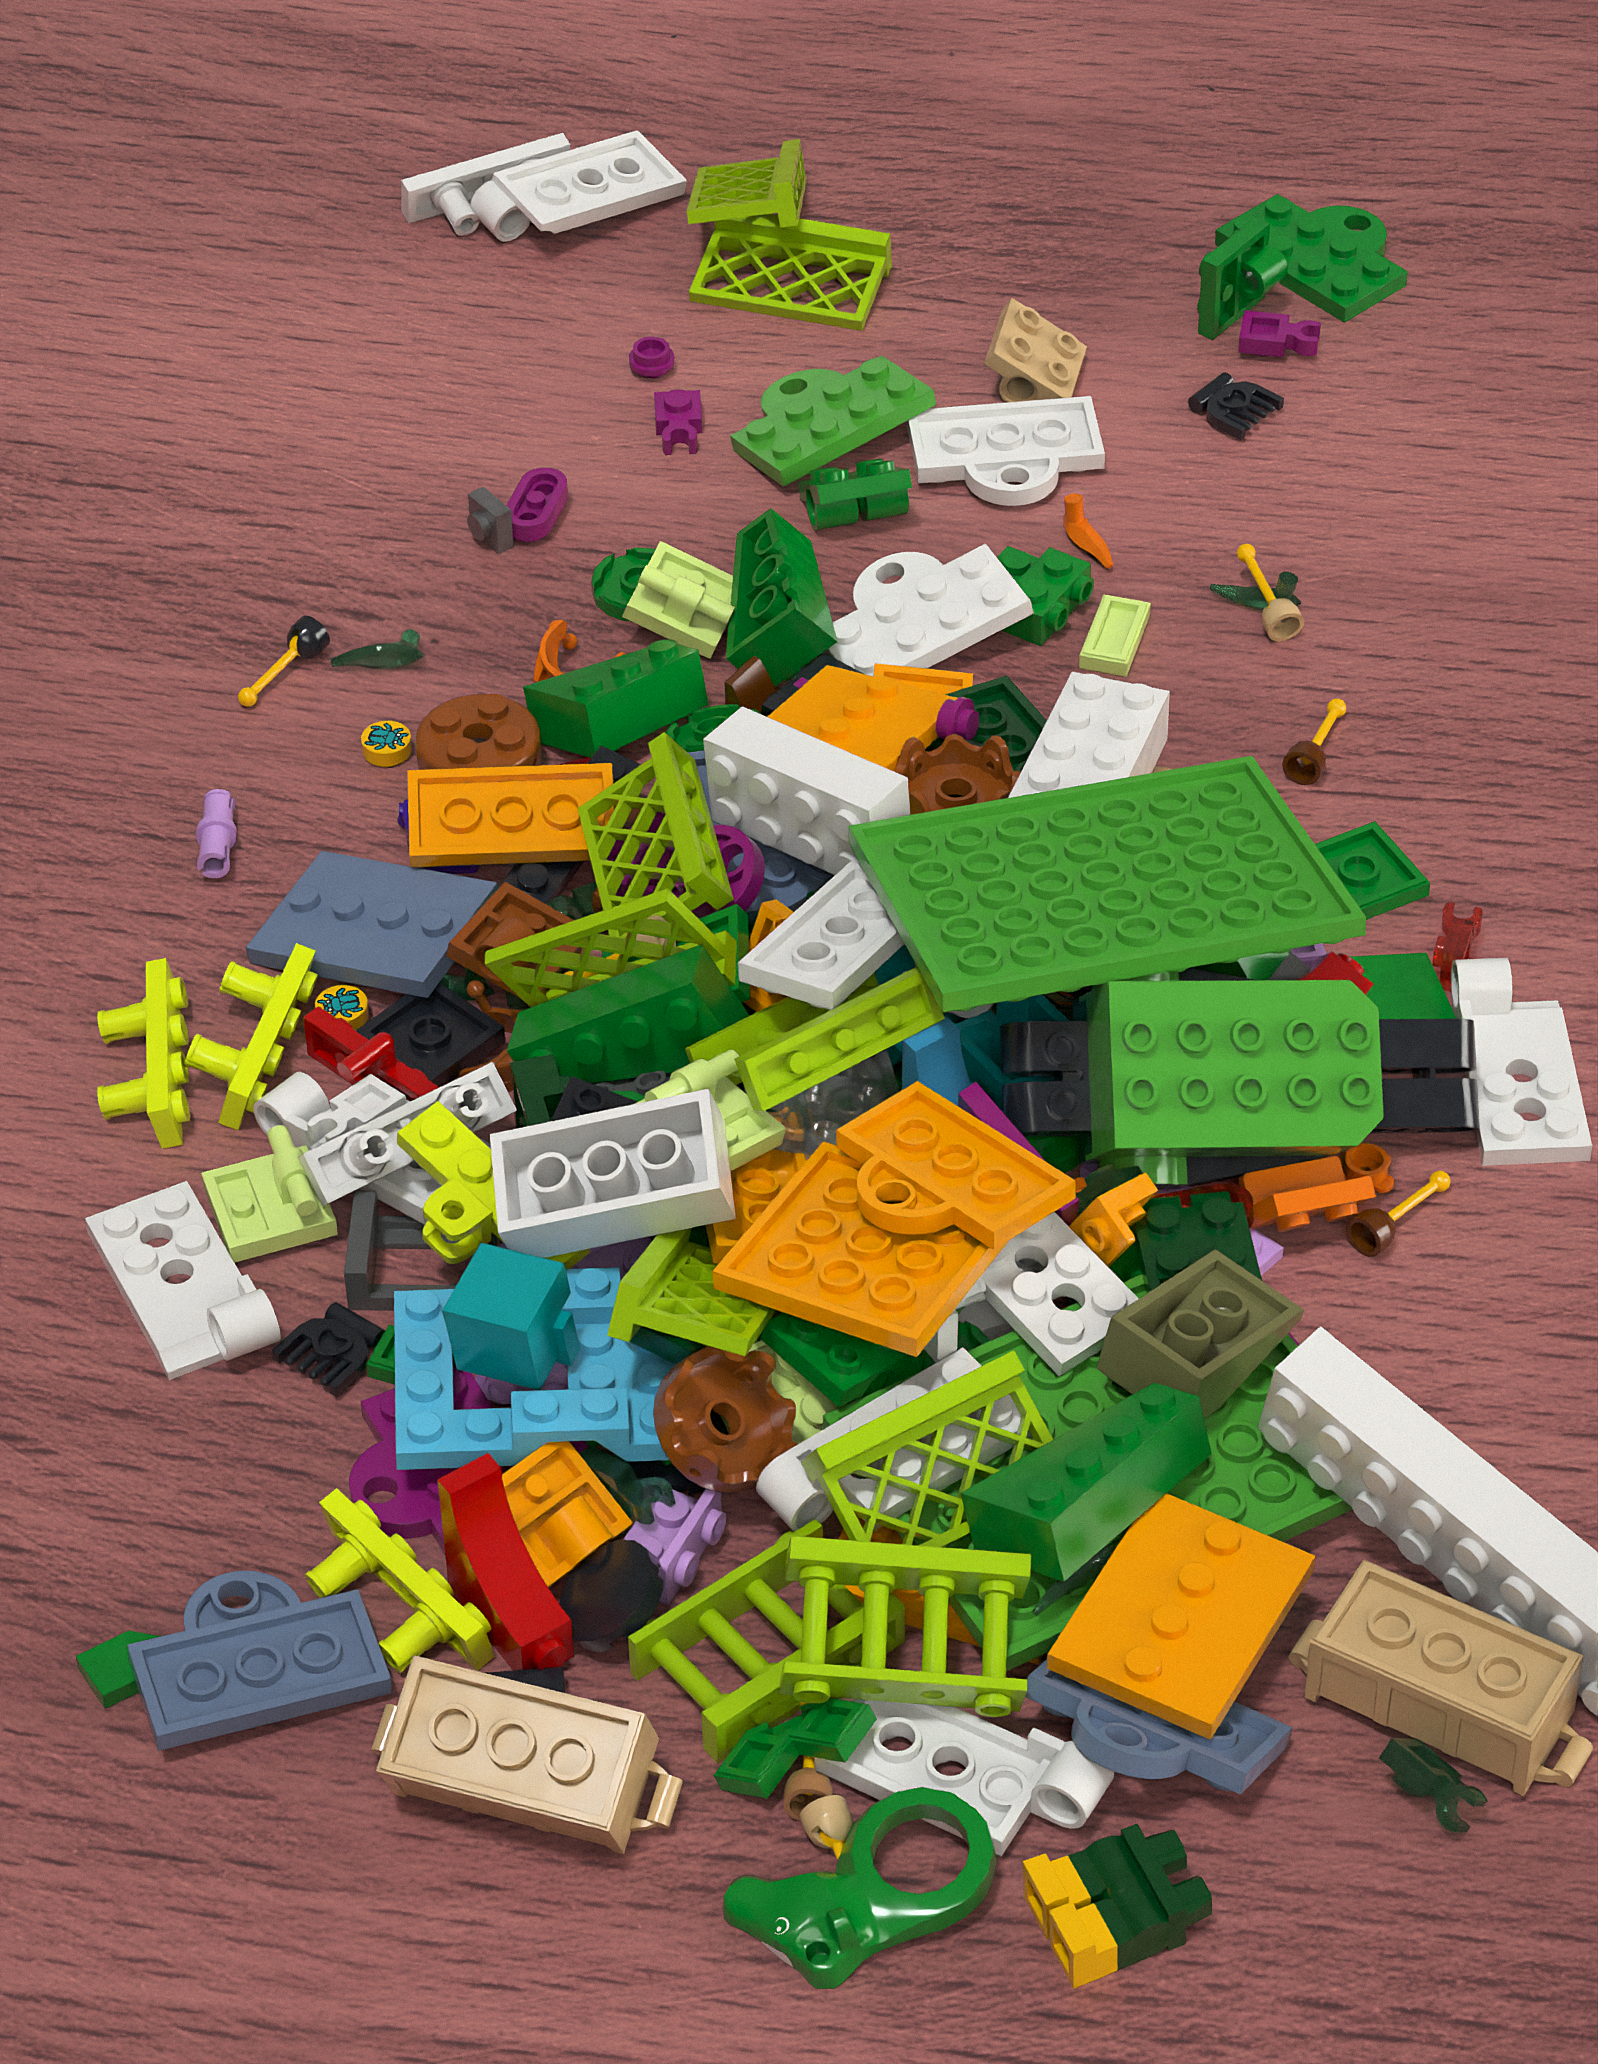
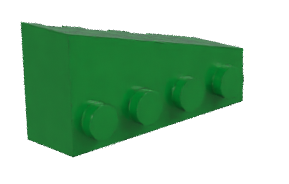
(777, 599)
(630, 1020)
(1089, 1482)

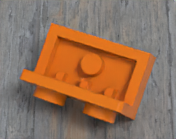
(1305, 1190)

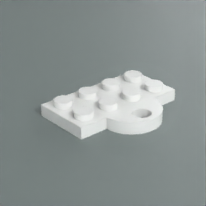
(1007, 444)
(927, 611)

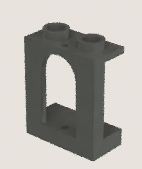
(373, 1232)

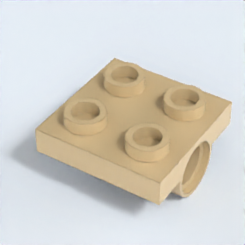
(1033, 356)

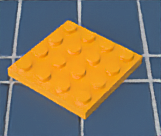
(837, 1269)

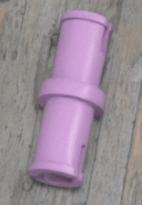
(216, 833)

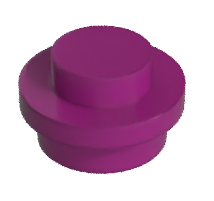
(651, 357)
(957, 718)

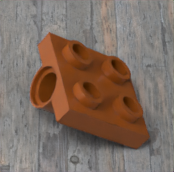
(502, 920)

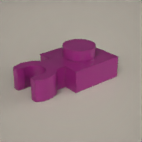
(1271, 334)
(678, 418)

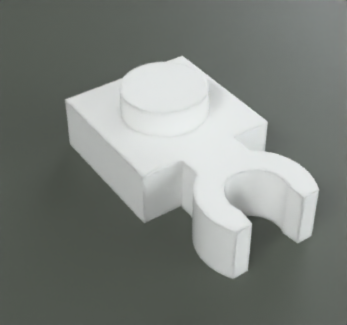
(354, 1108)

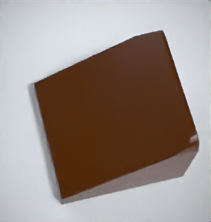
(749, 685)

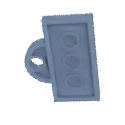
(255, 1660)
(1153, 1748)

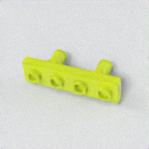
(165, 1032)
(247, 1067)
(394, 1563)

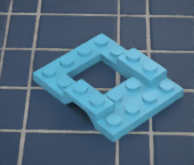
(605, 1400)

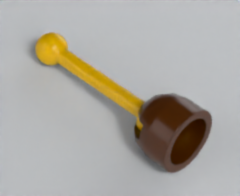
(1309, 752)
(1375, 1229)

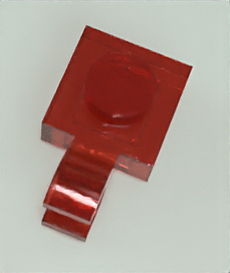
(1458, 942)

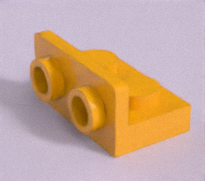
(1108, 1218)

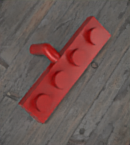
(354, 1057)

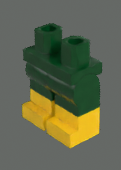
(1114, 1902)

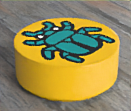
(386, 743)
(345, 1003)

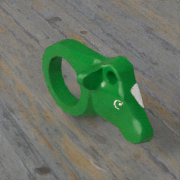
(837, 1920)

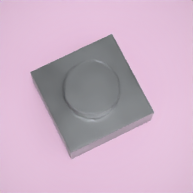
(490, 520)

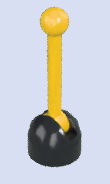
(305, 639)

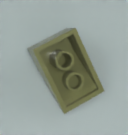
(1198, 1332)

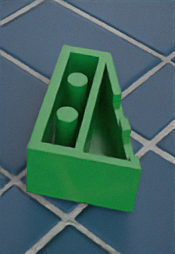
(618, 698)

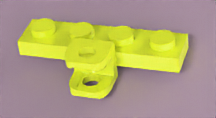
(466, 1200)

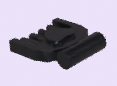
(1231, 402)
(337, 1343)

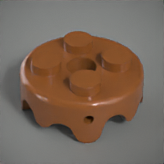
(448, 732)
(958, 769)
(740, 1392)

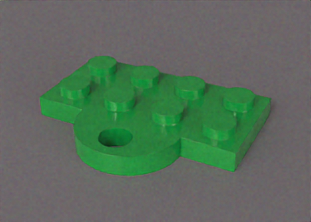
(1325, 255)

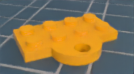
(947, 1171)

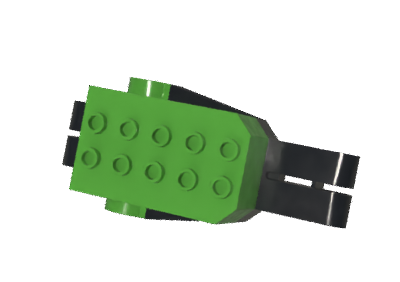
(1232, 1074)

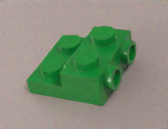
(1054, 586)

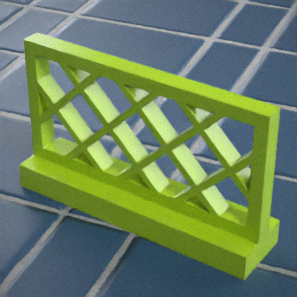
(751, 188)
(812, 243)
(684, 827)
(584, 934)
(675, 1295)
(905, 1428)

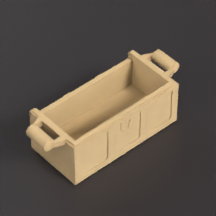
(1447, 1677)
(522, 1754)

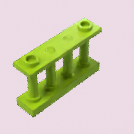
(801, 1045)
(936, 1575)
(709, 1614)

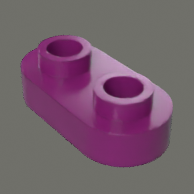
(537, 503)

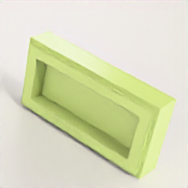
(1114, 635)

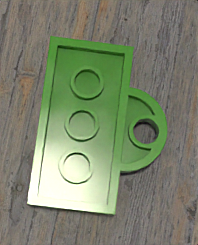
(826, 414)

